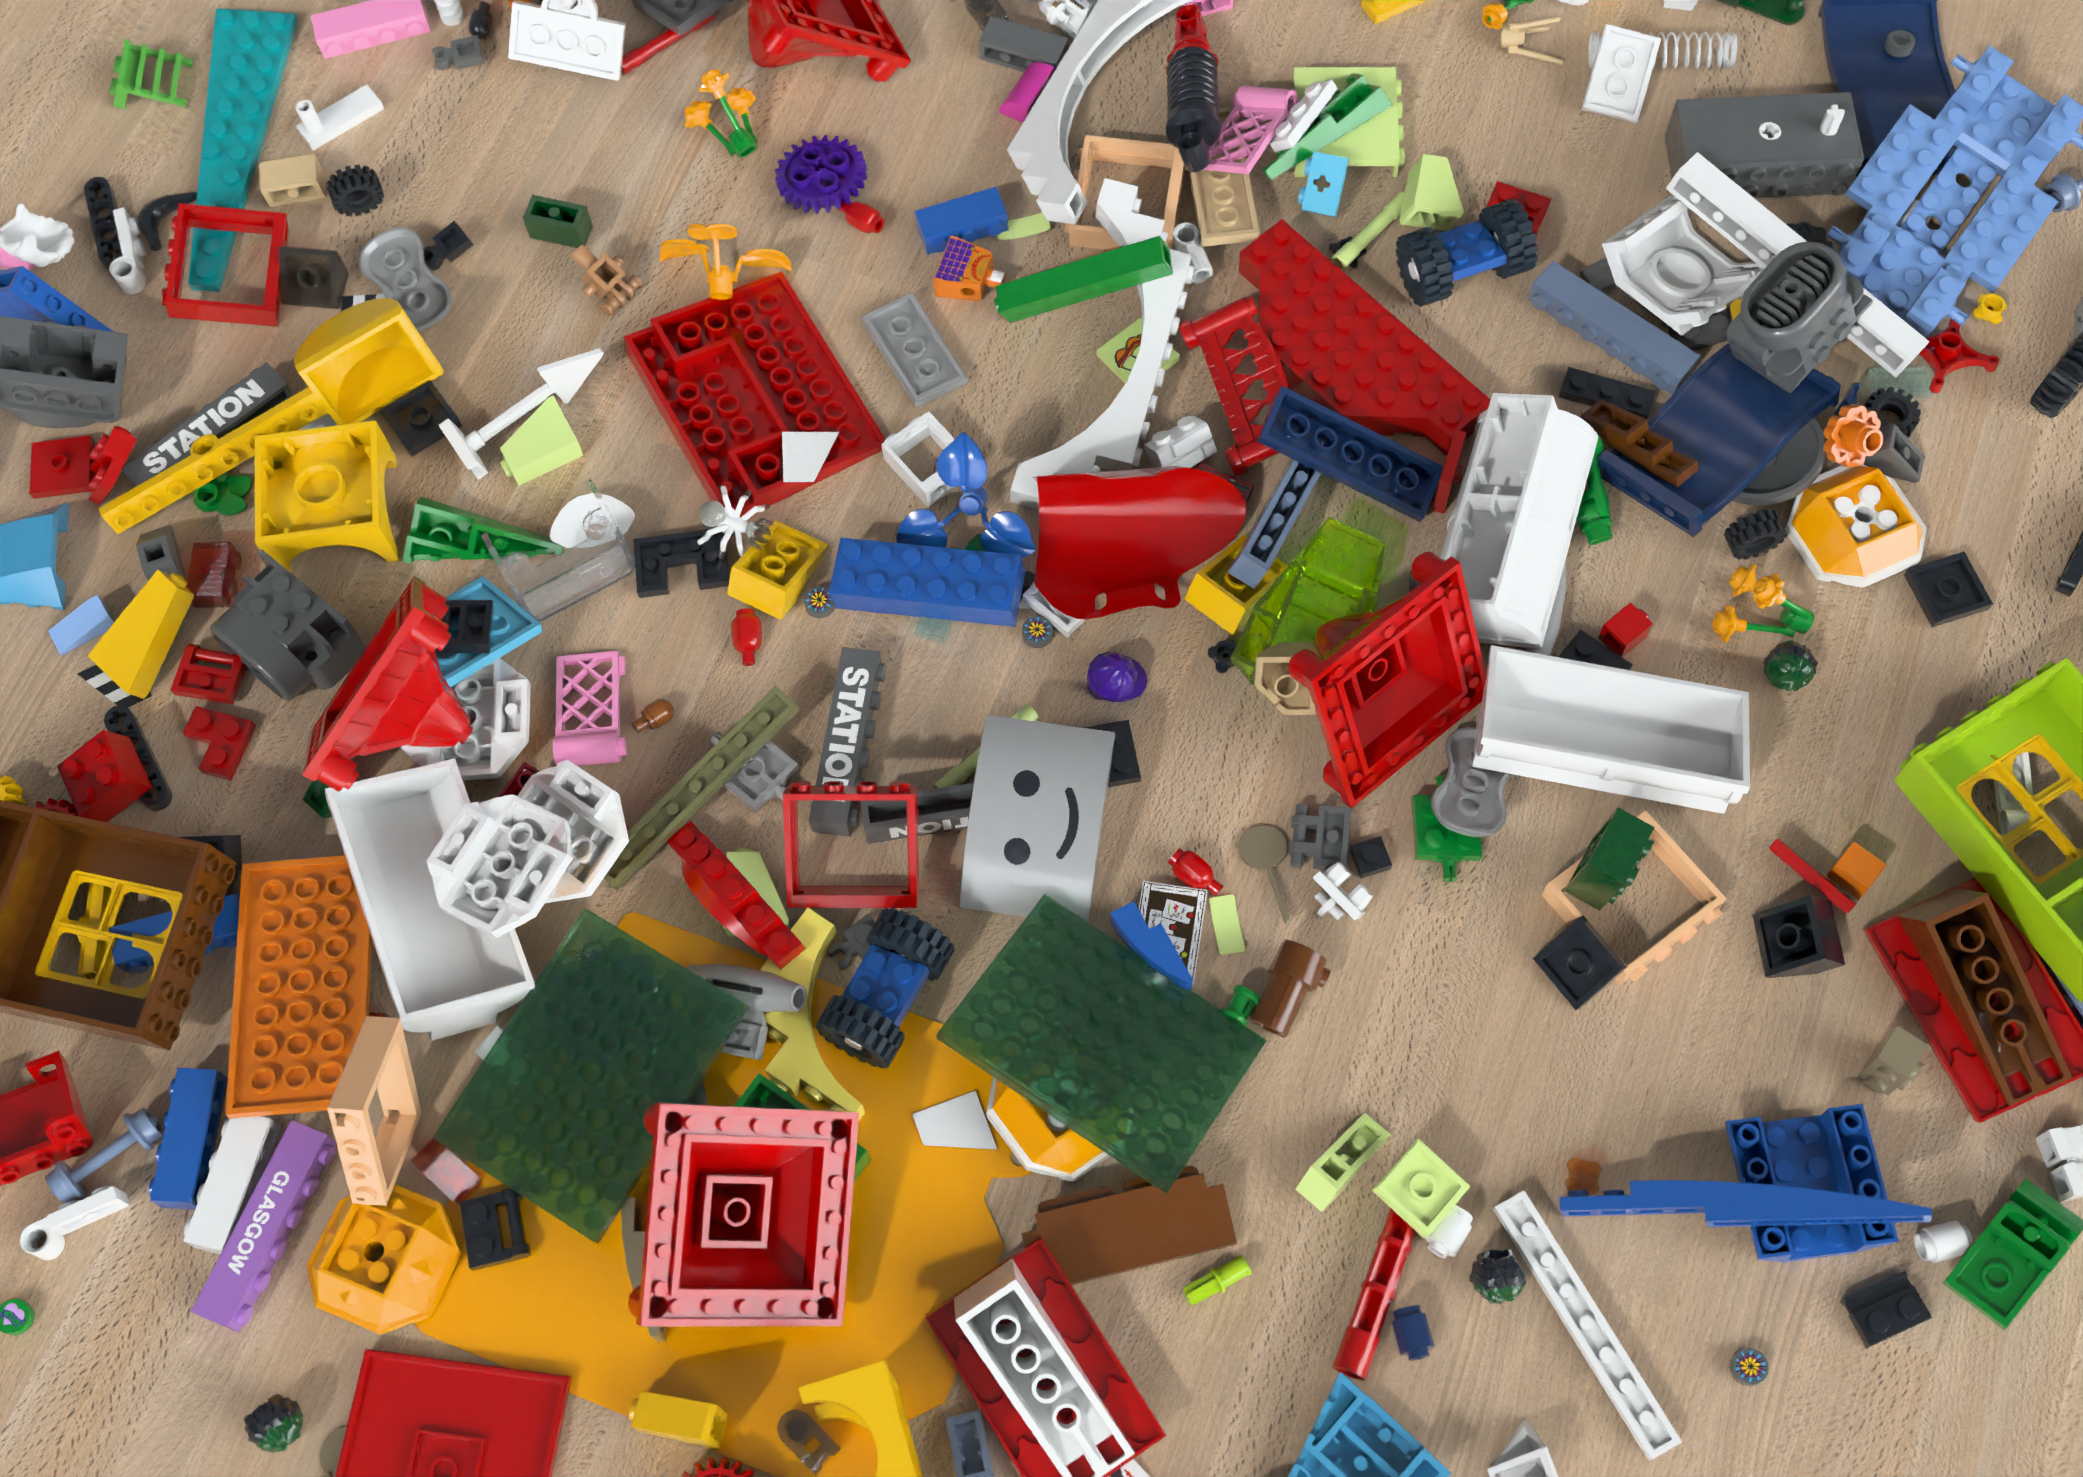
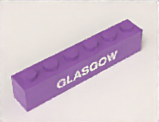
(265, 1227)

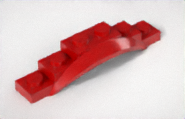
(732, 897)

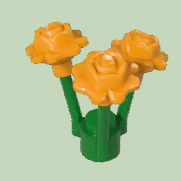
(739, 99)
(1765, 593)

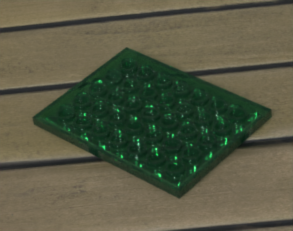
(1102, 1042)
(579, 1067)

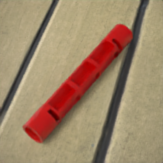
(1376, 1294)

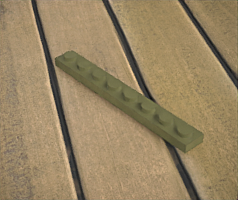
(701, 783)

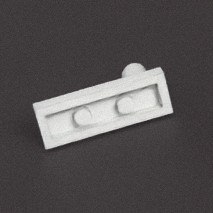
(337, 118)

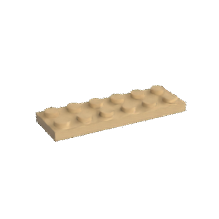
(1224, 202)

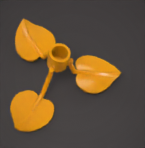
(720, 277)

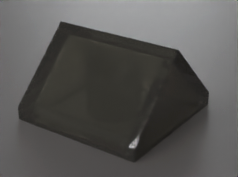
(311, 277)

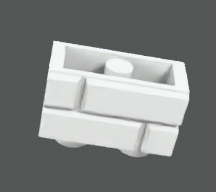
(1182, 445)

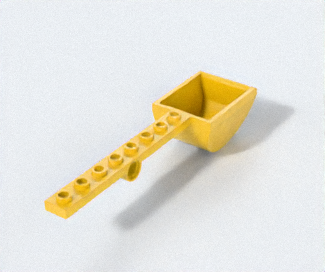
(352, 371)

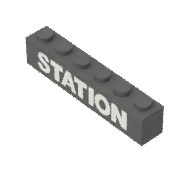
(232, 409)
(847, 737)
(938, 812)

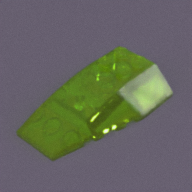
(1326, 581)

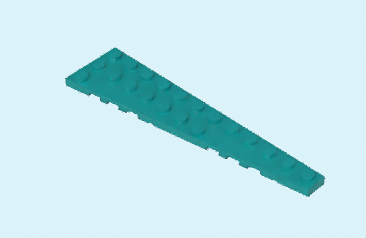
(241, 92)

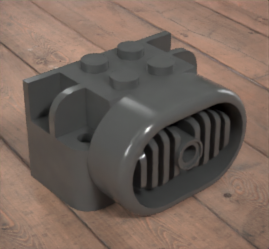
(1796, 313)
(61, 373)
(287, 633)

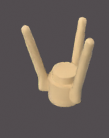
(1514, 34)

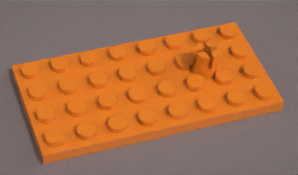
(296, 985)

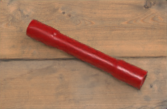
(639, 55)

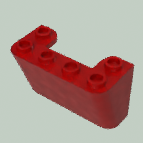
(41, 1121)

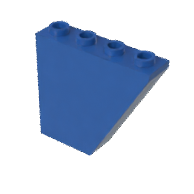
(32, 299)

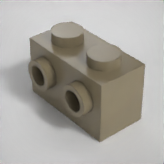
(1893, 1062)

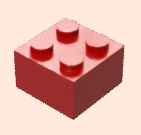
(104, 776)

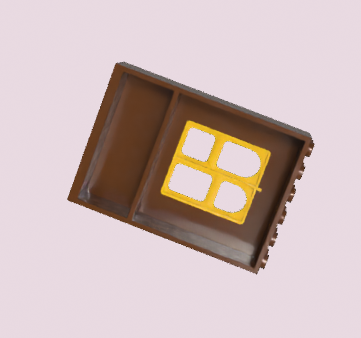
(40, 870)

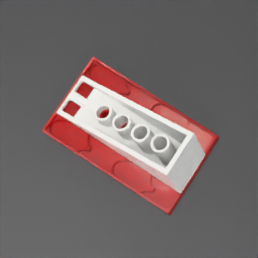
(1044, 1370)

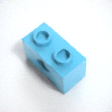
(1334, 170)

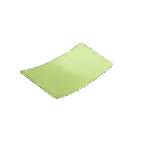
(1025, 227)
(1226, 924)

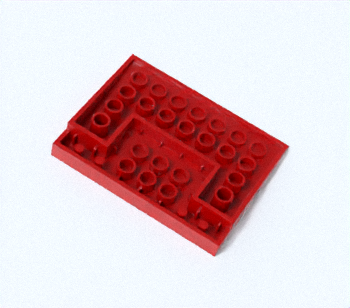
(741, 376)

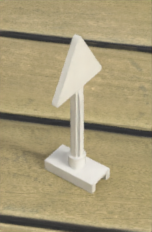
(561, 378)

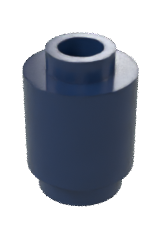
(1412, 1332)

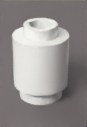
(1450, 1233)
(1942, 1241)

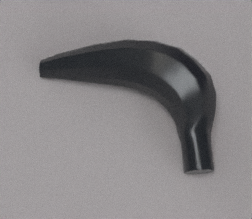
(156, 210)

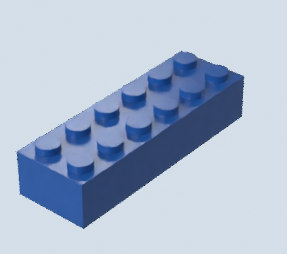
(927, 581)

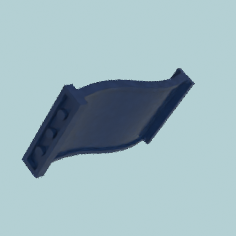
(1880, 82)
(1730, 426)

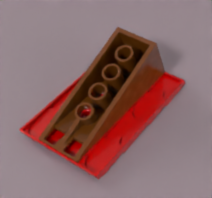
(1980, 999)

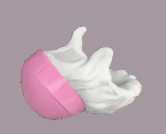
(33, 240)

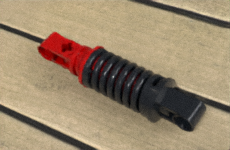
(1192, 90)

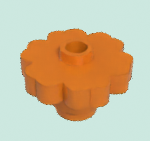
(1852, 435)

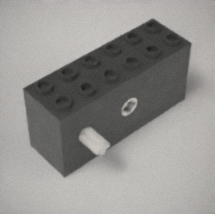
(1771, 142)

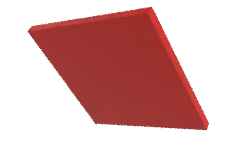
(451, 1419)

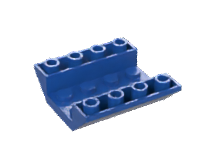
(1812, 1153)

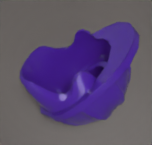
(1115, 677)

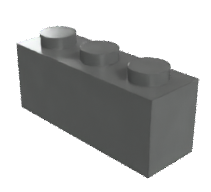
(1019, 45)

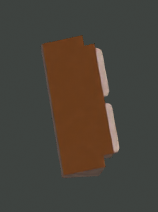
(1113, 1233)

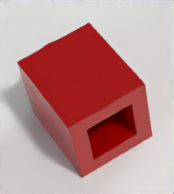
(1626, 630)

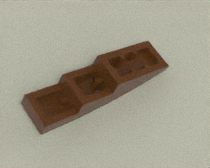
(1634, 440)

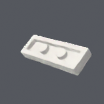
(1302, 115)

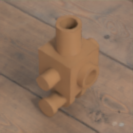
(604, 278)

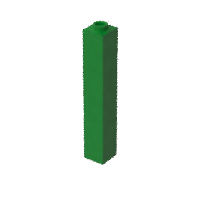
(1084, 279)

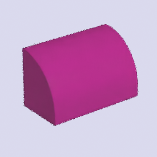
(1026, 91)

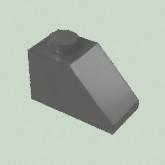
(1897, 456)

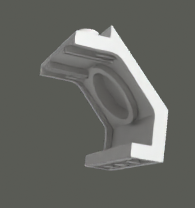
(1674, 268)

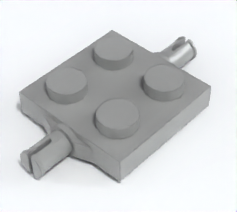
(761, 776)

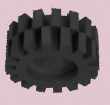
(355, 190)
(1897, 403)
(1755, 534)

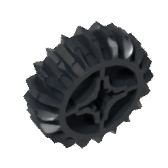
(2061, 383)

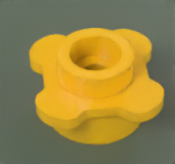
(1993, 302)

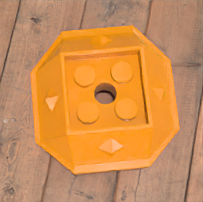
(404, 1281)

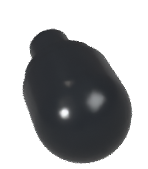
(481, 21)

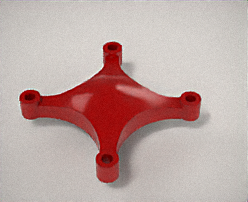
(1949, 353)

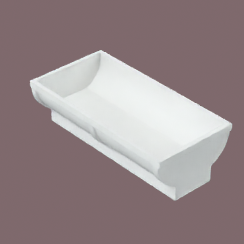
(1518, 514)
(1613, 730)
(435, 965)

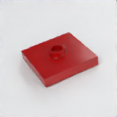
(61, 466)
(1451, 471)

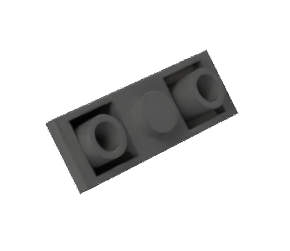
(159, 552)

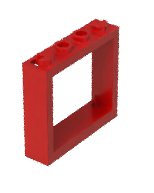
(227, 220)
(849, 896)

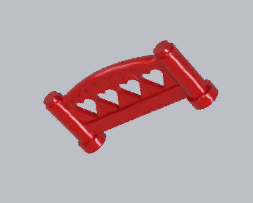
(1213, 334)

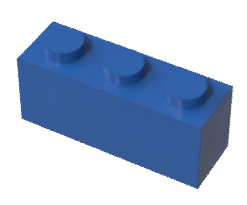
(964, 217)

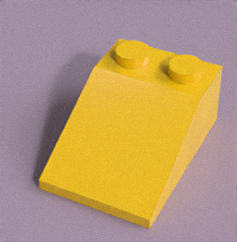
(777, 573)
(1223, 595)

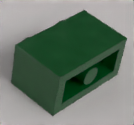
(557, 221)

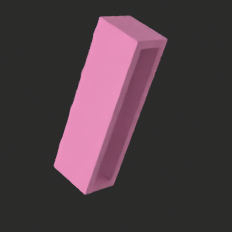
(368, 25)

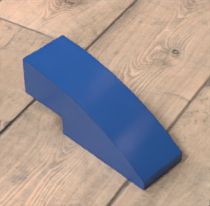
(1150, 944)

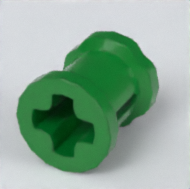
(1241, 1004)

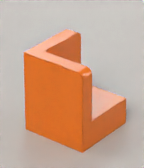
(1856, 870)

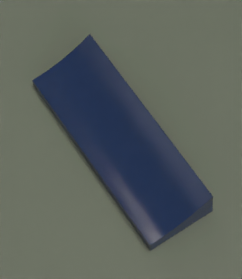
(1350, 453)

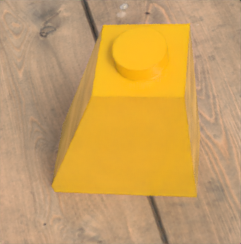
(678, 1419)

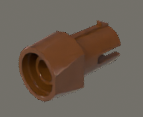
(1294, 973)

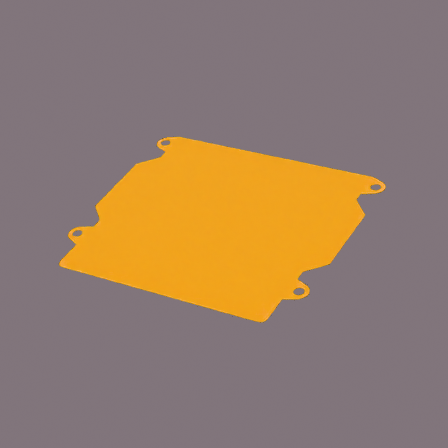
(912, 1246)

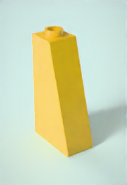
(143, 634)

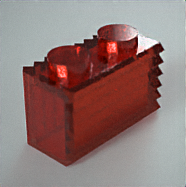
(213, 574)

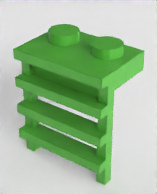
(131, 70)

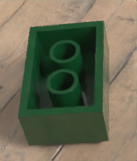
(1611, 860)

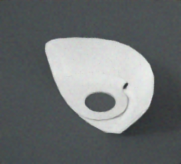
(568, 525)

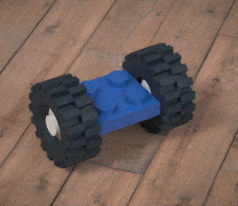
(1496, 242)
(884, 987)

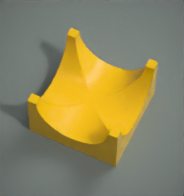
(323, 491)
(873, 1401)

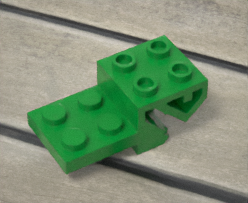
(2015, 1254)

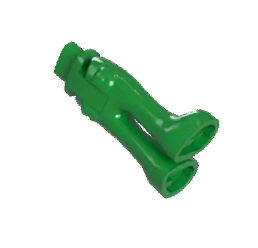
(1594, 507)

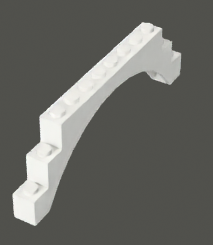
(1042, 139)
(1115, 436)

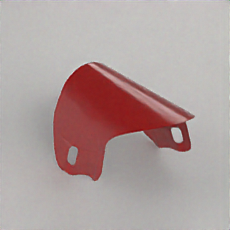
(1127, 533)

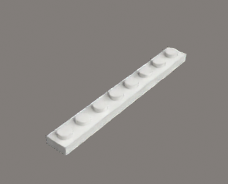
(1587, 1326)

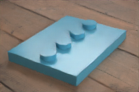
(510, 629)

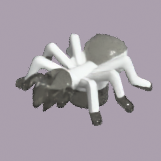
(730, 524)

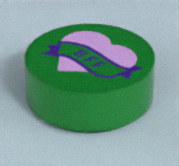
(15, 1317)

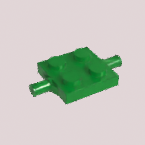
(1437, 842)

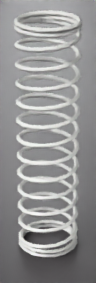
(1723, 54)

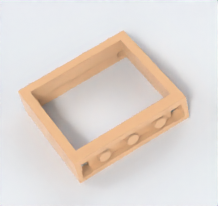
(1125, 152)
(1683, 869)
(379, 1062)

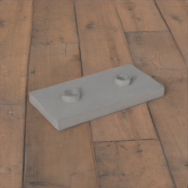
(914, 350)

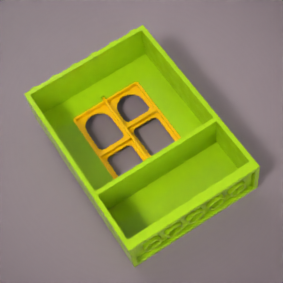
(1938, 779)

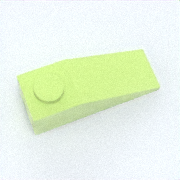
(1342, 1162)

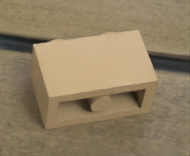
(291, 180)

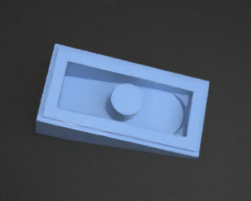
(82, 625)

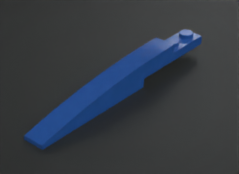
(1742, 1204)

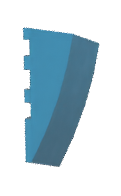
(29, 559)
(1361, 1441)

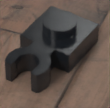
(449, 243)

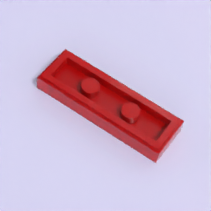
(1812, 876)

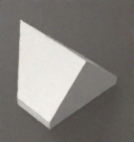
(1524, 1456)

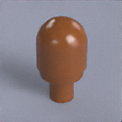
(654, 715)

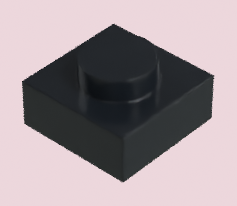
(1370, 857)

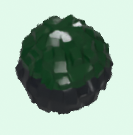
(1790, 666)
(1497, 1276)
(275, 1424)

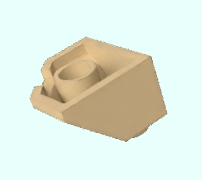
(1275, 682)

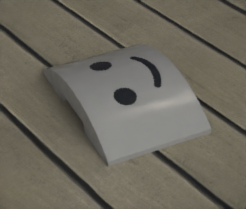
(1035, 816)

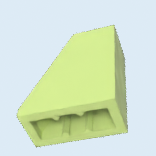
(1431, 195)
(540, 444)
(754, 870)

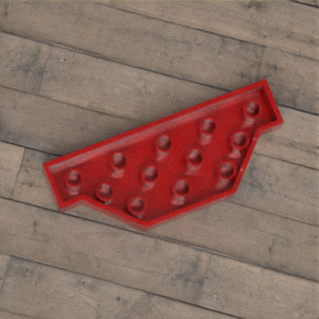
(1350, 349)

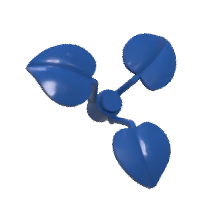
(966, 467)

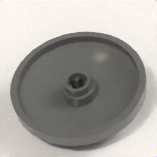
(1790, 469)

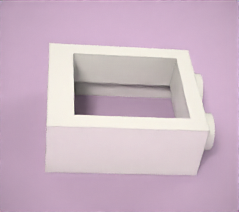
(899, 443)

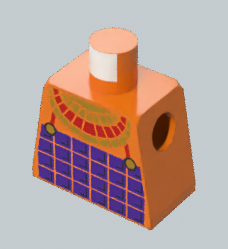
(966, 271)

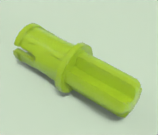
(1216, 1280)

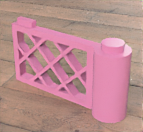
(1257, 105)
(592, 744)

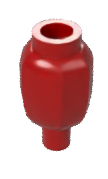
(863, 216)
(746, 634)
(1194, 871)

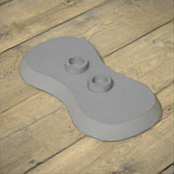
(398, 267)
(1469, 796)

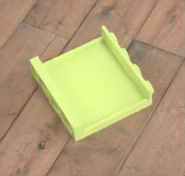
(1374, 140)

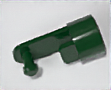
(1783, 11)

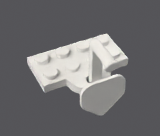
(567, 37)

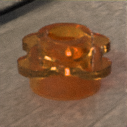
(1590, 1169)

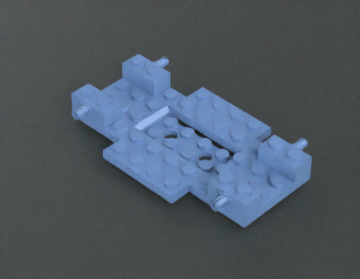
(1996, 131)

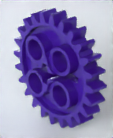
(821, 174)

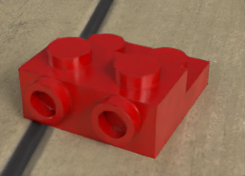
(108, 460)

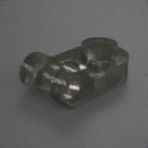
(978, 8)
(797, 1430)

